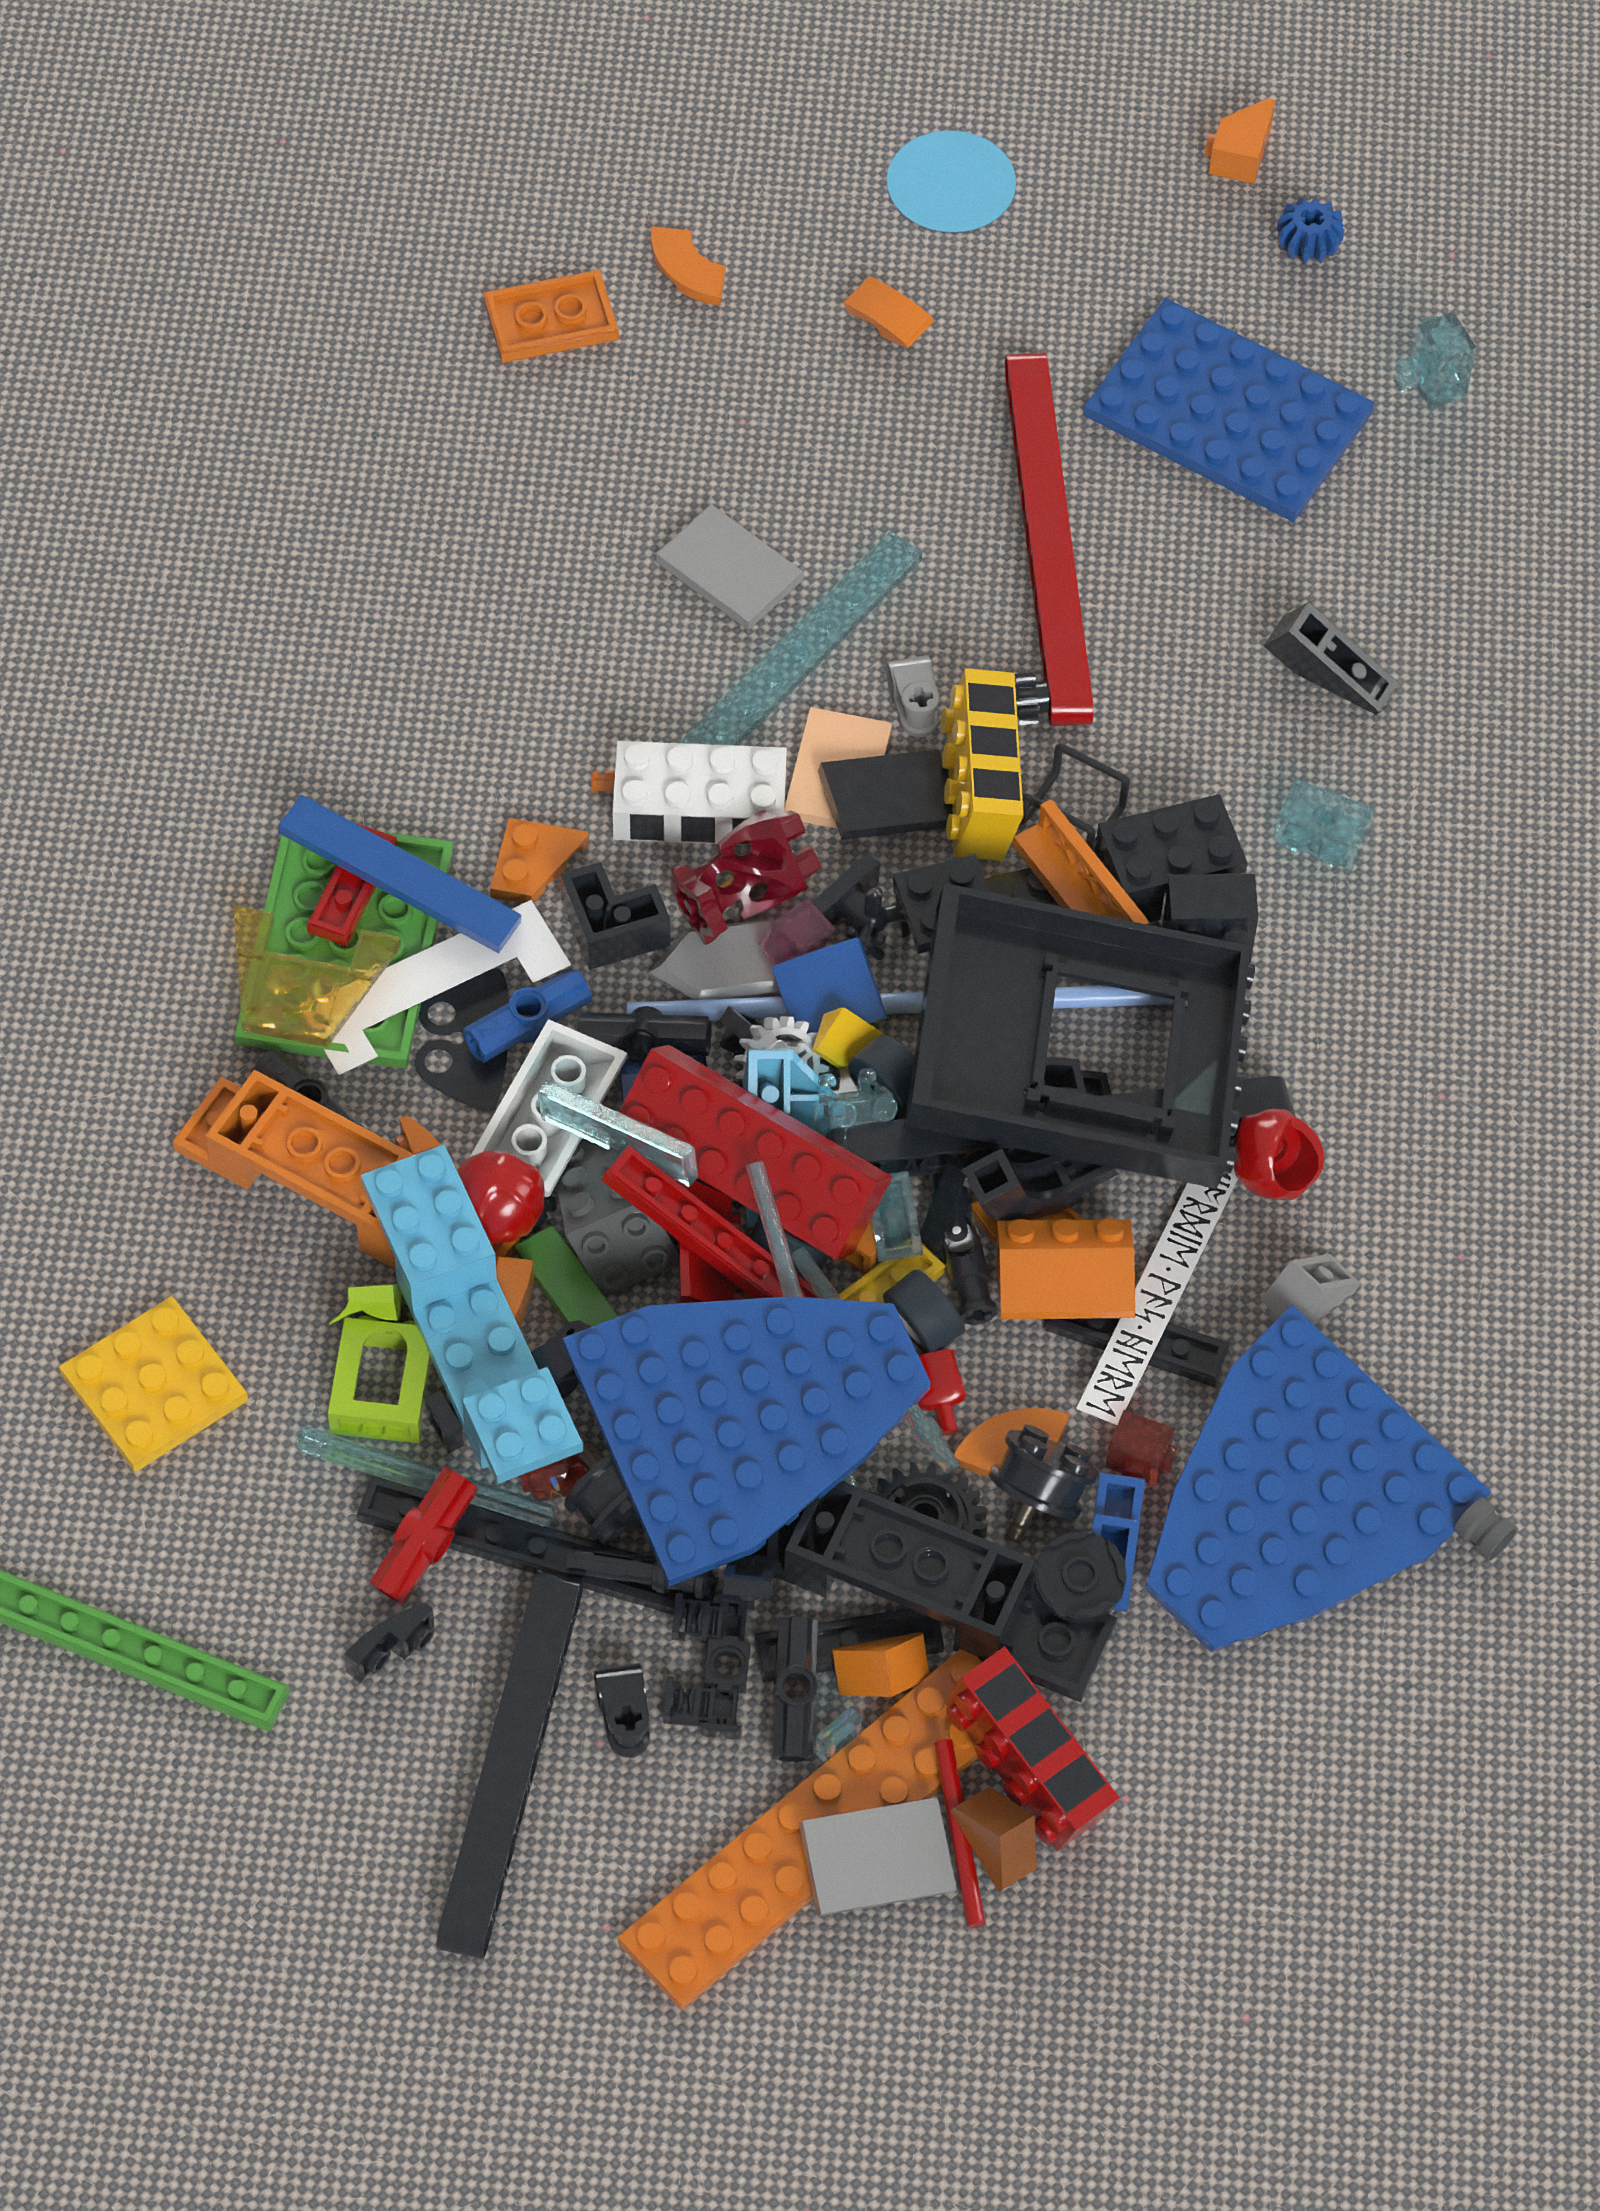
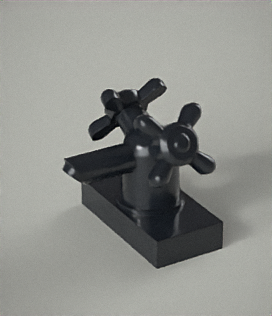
(860, 902)

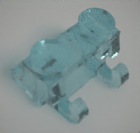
(854, 1106)

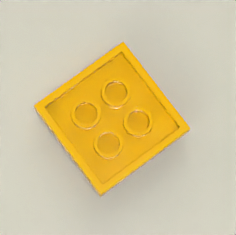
(153, 1384)

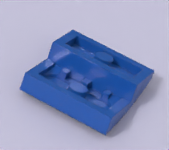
(828, 981)

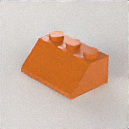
(1065, 1269)

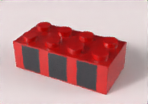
(1030, 1749)

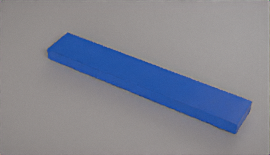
(400, 873)

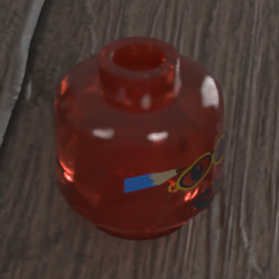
(554, 1479)

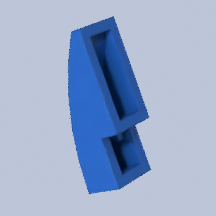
(1118, 1520)

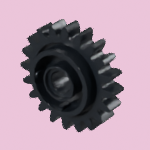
(936, 1497)

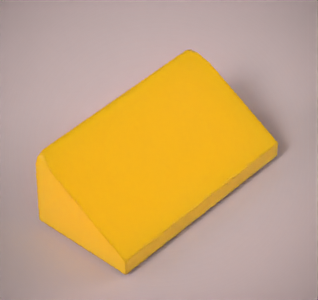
(842, 1036)

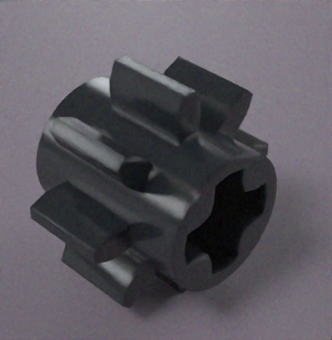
(1031, 698)

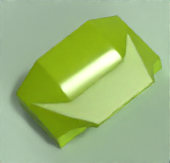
(377, 1300)

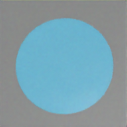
(951, 181)

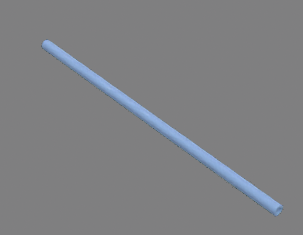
(898, 1002)

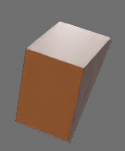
(999, 1835)

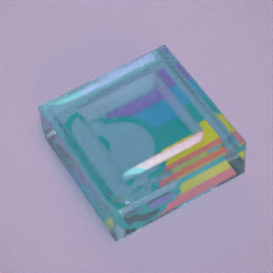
(838, 1734)

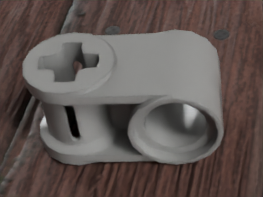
(914, 694)

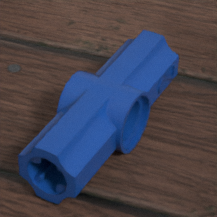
(507, 1027)

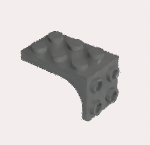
(606, 1230)

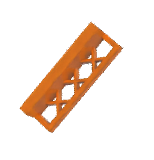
(1072, 869)

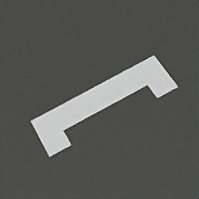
(439, 970)

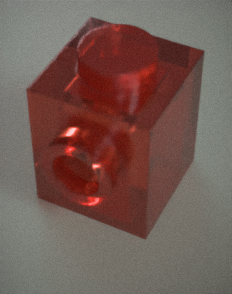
(1141, 1448)

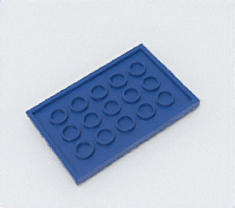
(1229, 409)

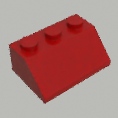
(698, 1278)

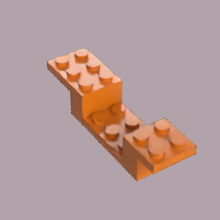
(298, 1146)

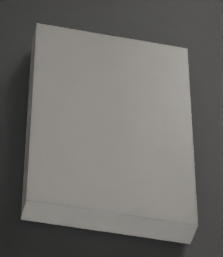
(729, 567)
(877, 1856)

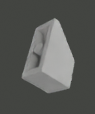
(1311, 1286)

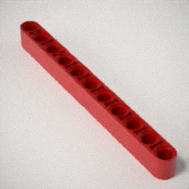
(1048, 539)

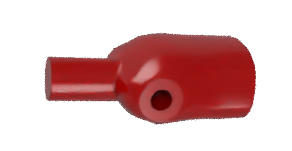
(945, 1388)

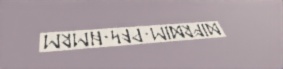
(1155, 1299)

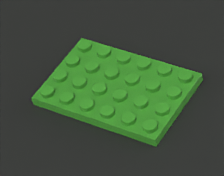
(292, 897)

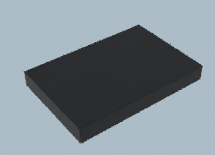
(887, 793)

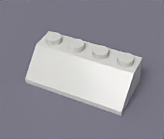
(563, 1059)

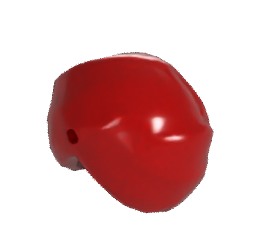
(1277, 1155)
(504, 1194)

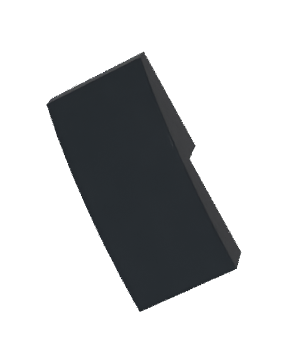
(400, 1633)

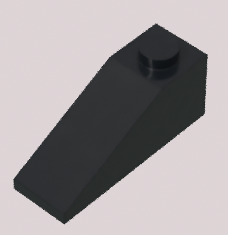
(1328, 658)

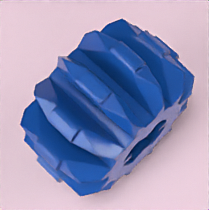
(1310, 230)

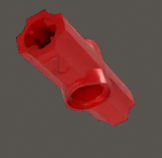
(424, 1536)

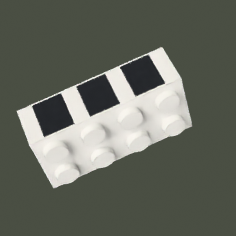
(693, 789)

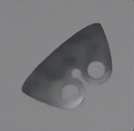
(467, 1079)

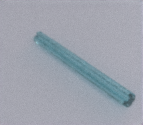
(417, 1474)

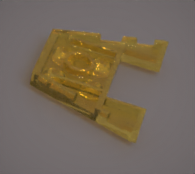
(299, 995)

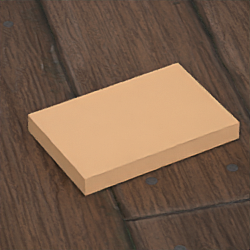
(825, 739)

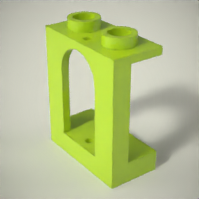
(374, 1419)

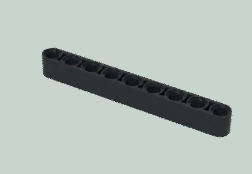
(510, 1764)

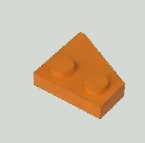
(532, 858)

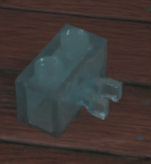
(1439, 361)

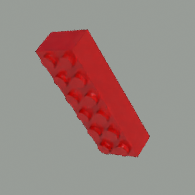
(816, 1184)

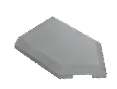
(722, 969)

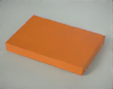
(551, 316)

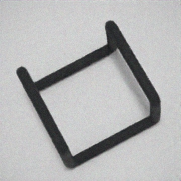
(1036, 801)

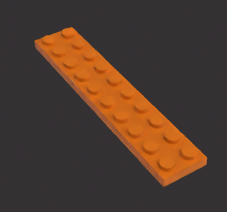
(764, 1871)

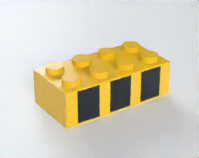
(982, 764)

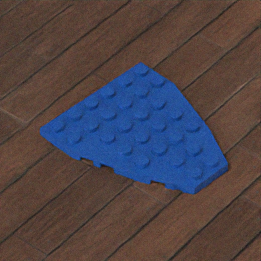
(741, 1412)
(1300, 1493)

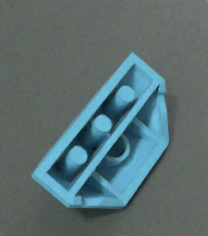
(785, 1083)

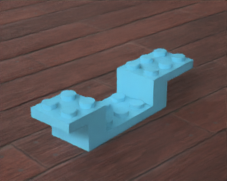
(464, 1319)

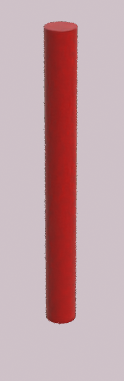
(962, 1849)

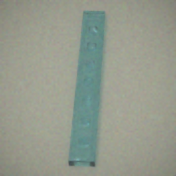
(807, 644)

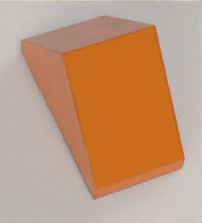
(881, 1666)

